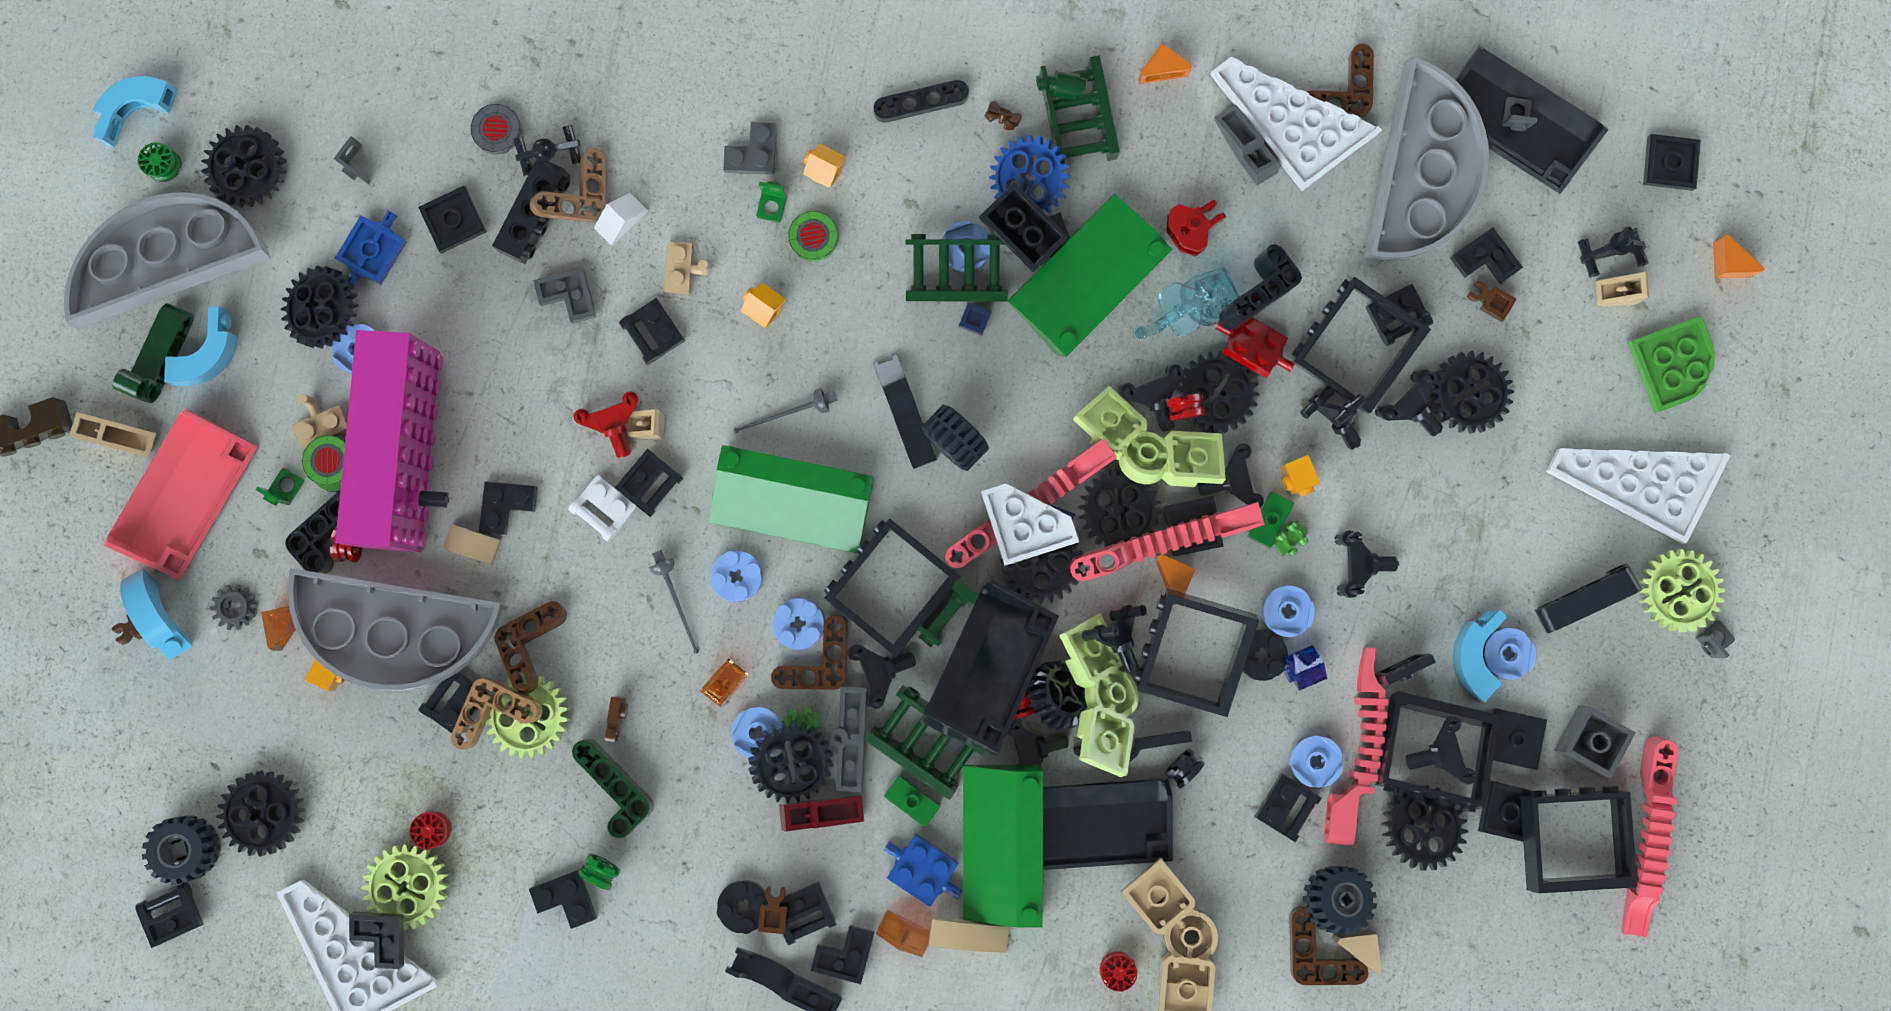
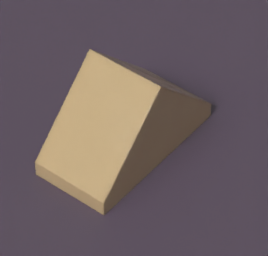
(1623, 290)
(646, 425)
(471, 544)
(1362, 946)

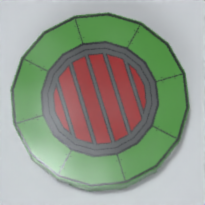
(813, 236)
(324, 460)

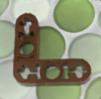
(1354, 92)
(520, 637)
(821, 672)
(1309, 959)

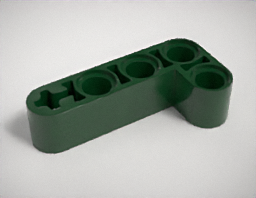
(163, 340)
(609, 785)

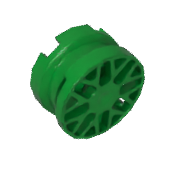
(159, 163)
(599, 871)

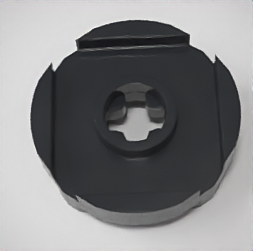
(1274, 664)
(728, 910)

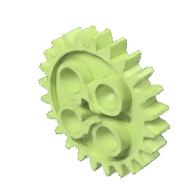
(1691, 610)
(514, 735)
(416, 865)

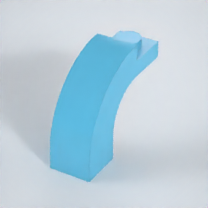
(127, 97)
(210, 358)
(144, 607)
(1469, 656)

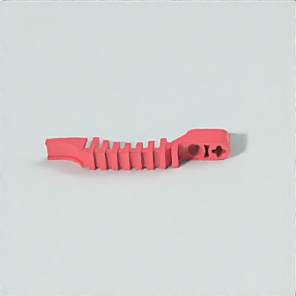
(1048, 492)
(1135, 549)
(1343, 807)
(1657, 838)

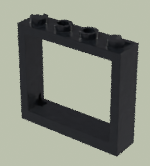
(1419, 333)
(851, 568)
(1238, 659)
(1485, 755)
(1622, 841)

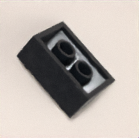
(1023, 227)

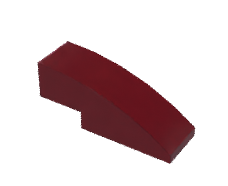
(821, 813)

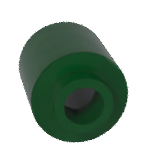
(1067, 85)

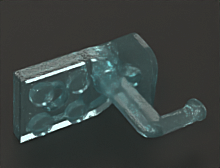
(1192, 304)

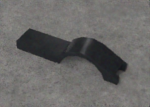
(905, 412)
(1153, 741)
(783, 982)

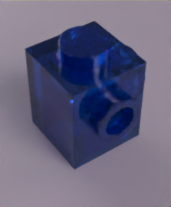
(1305, 668)

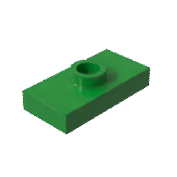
(1274, 516)
(912, 801)

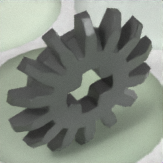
(223, 604)

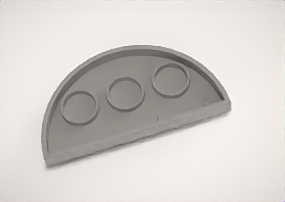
(1431, 165)
(157, 252)
(387, 632)

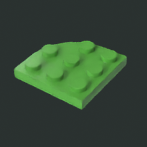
(1674, 362)

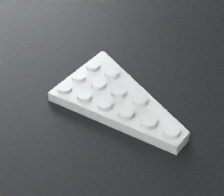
(1297, 128)
(1652, 487)
(344, 965)

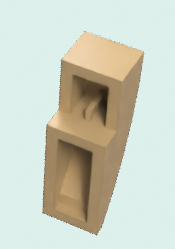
(112, 434)
(968, 935)

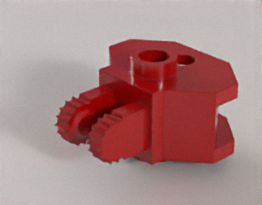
(1194, 226)

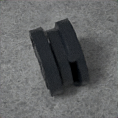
(1184, 768)

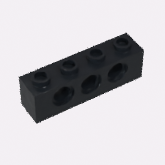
(518, 217)

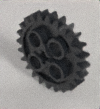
(244, 166)
(319, 307)
(1235, 404)
(1482, 412)
(1096, 514)
(1024, 577)
(813, 756)
(246, 832)
(1447, 836)

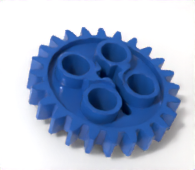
(1051, 182)

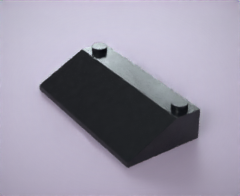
(1548, 149)
(990, 668)
(1107, 824)

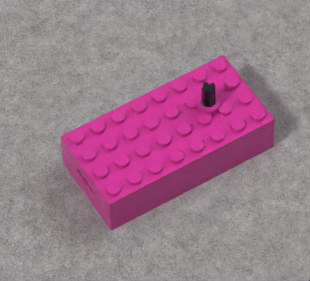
(389, 443)

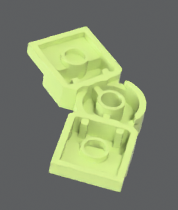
(1178, 458)
(1109, 698)

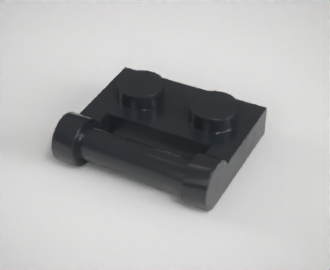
(1406, 299)
(659, 326)
(642, 477)
(450, 713)
(1280, 803)
(803, 903)
(173, 922)

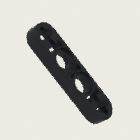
(922, 105)

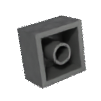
(1595, 741)

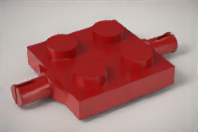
(1256, 347)

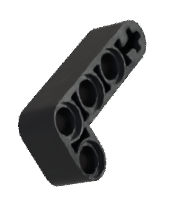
(1279, 278)
(314, 539)
(1589, 599)

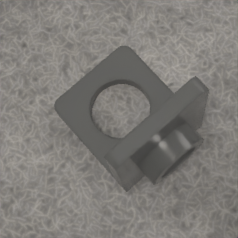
(1517, 122)
(344, 159)
(1711, 645)

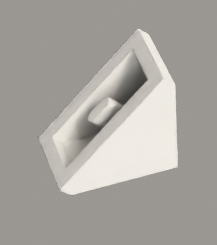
(619, 217)

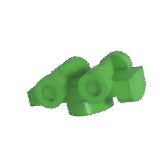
(1289, 538)
(808, 716)

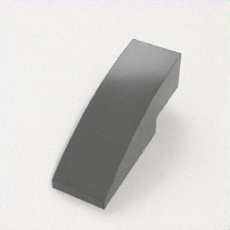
(1247, 144)

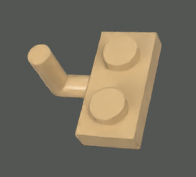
(680, 267)
(329, 422)

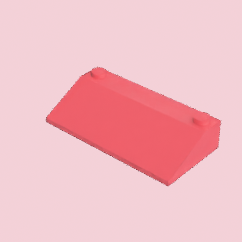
(180, 494)

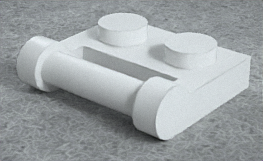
(608, 501)

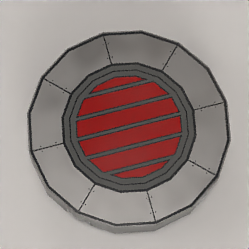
(495, 128)

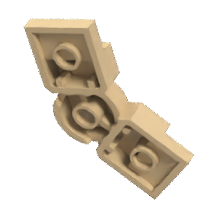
(1169, 910)

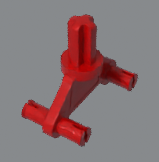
(611, 422)

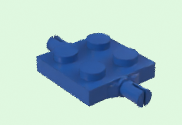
(371, 249)
(923, 870)

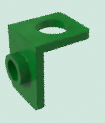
(771, 192)
(275, 495)

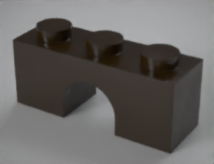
(48, 420)

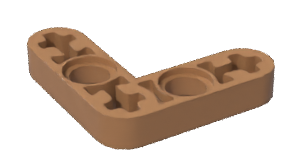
(585, 196)
(485, 703)

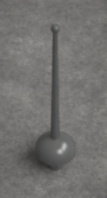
(819, 401)
(663, 567)

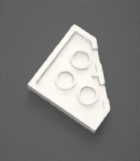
(1025, 524)

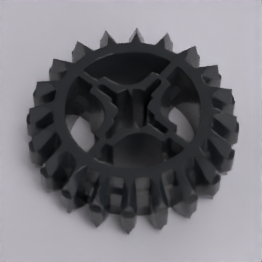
(1056, 696)

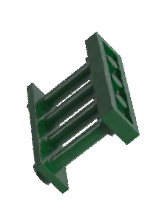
(1102, 120)
(943, 291)
(961, 596)
(903, 753)

